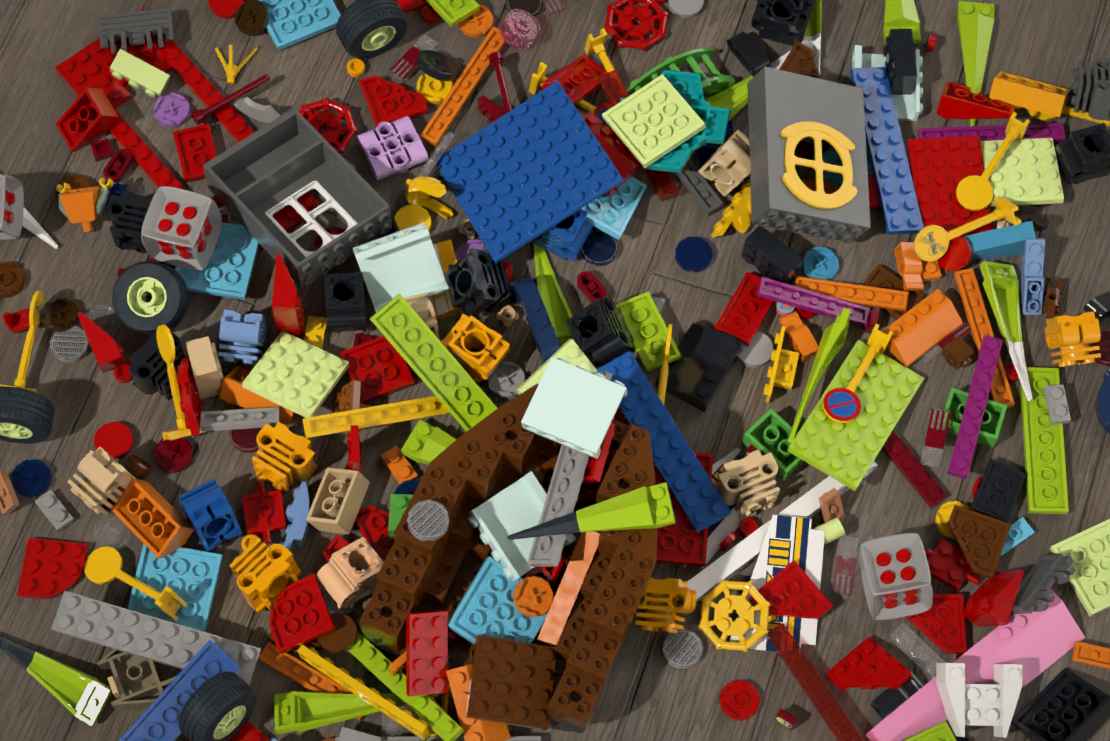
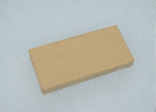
(114, 688)

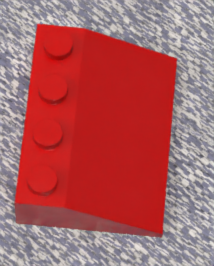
(617, 151)
(285, 302)

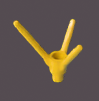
(231, 69)

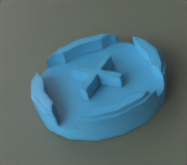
(820, 263)

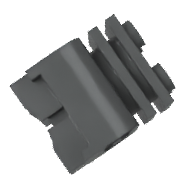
(1092, 88)

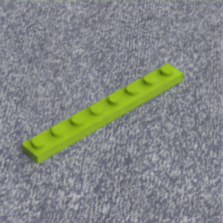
(421, 705)

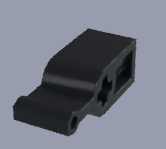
(893, 698)

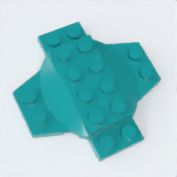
(715, 120)

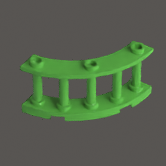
(709, 85)

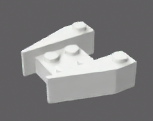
(979, 703)

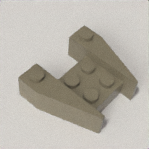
(135, 678)

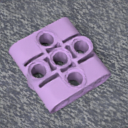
(386, 162)

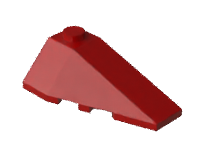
(960, 103)

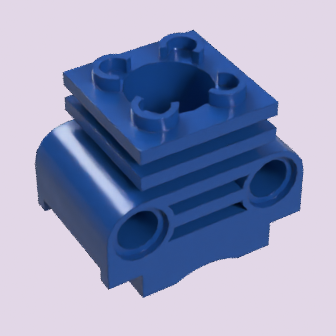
(568, 241)
(210, 514)

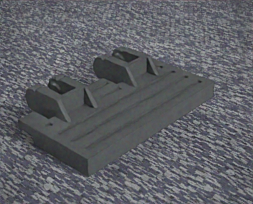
(135, 28)
(1034, 587)

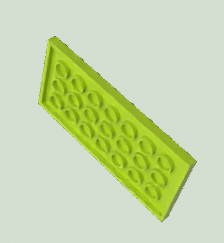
(850, 448)

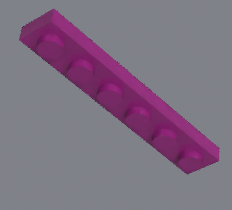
(811, 301)

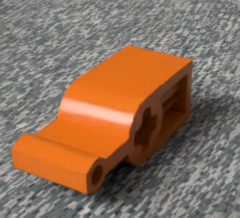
(909, 266)
(799, 337)

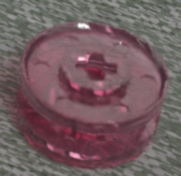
(519, 29)

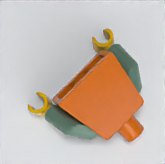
(84, 204)

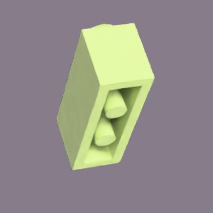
(139, 74)

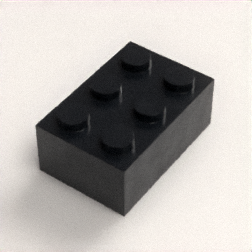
(900, 61)
(771, 256)

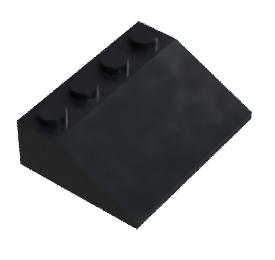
(703, 365)
(1064, 710)

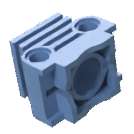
(242, 336)

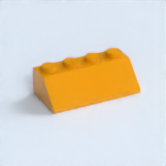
(1029, 94)

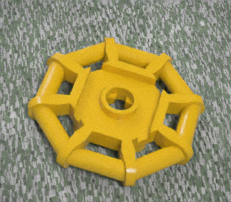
(725, 622)

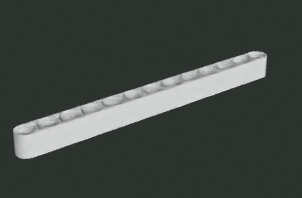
(750, 547)

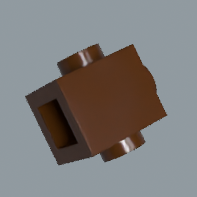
(958, 353)

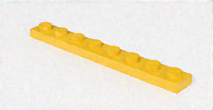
(373, 416)
(370, 695)

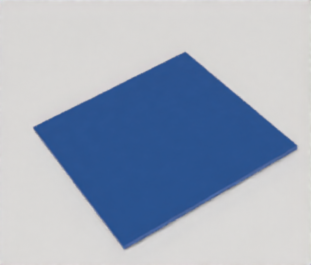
(528, 171)

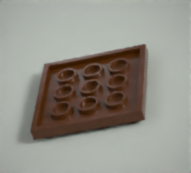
(511, 682)

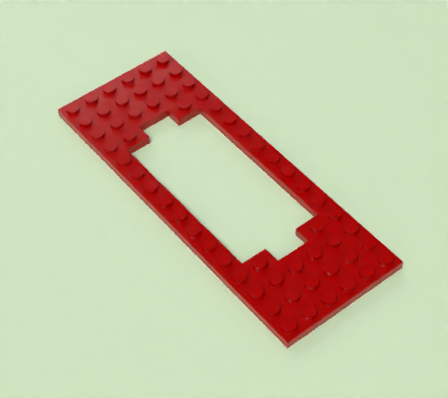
(92, 70)

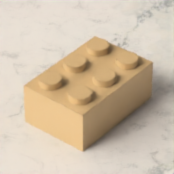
(205, 366)
(338, 500)

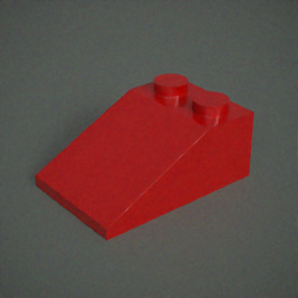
(86, 118)
(103, 345)
(994, 599)

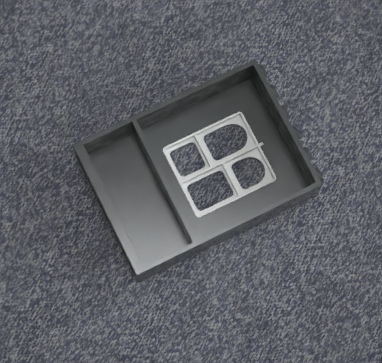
(277, 169)

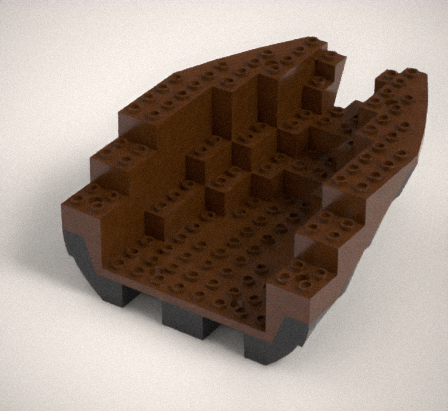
(439, 572)

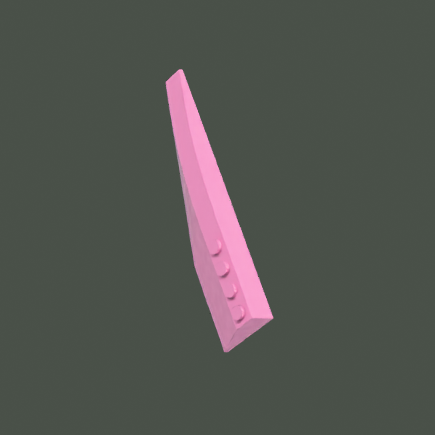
(1026, 640)

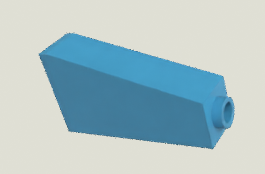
(1000, 242)

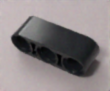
(748, 53)
(1100, 306)

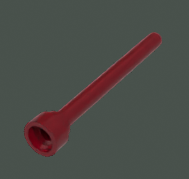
(496, 61)
(200, 115)

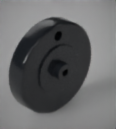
(437, 65)

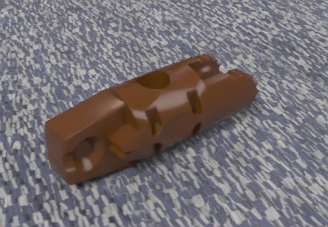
(1052, 298)

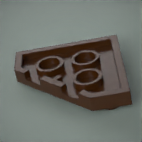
(801, 61)
(979, 539)

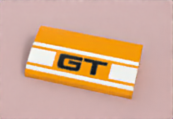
(442, 303)

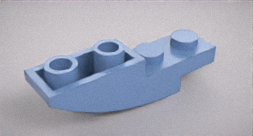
(1032, 276)
(297, 514)

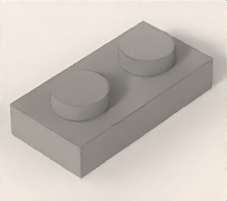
(1056, 404)
(54, 511)

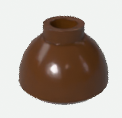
(137, 466)

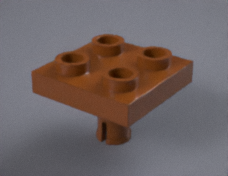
(348, 398)

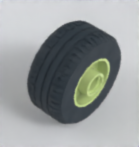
(371, 27)
(133, 293)
(24, 415)
(217, 708)

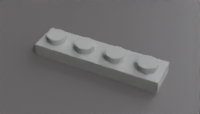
(239, 419)

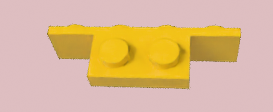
(738, 213)
(783, 368)

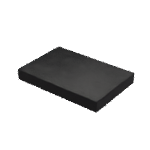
(998, 491)

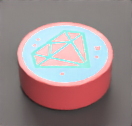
(784, 309)

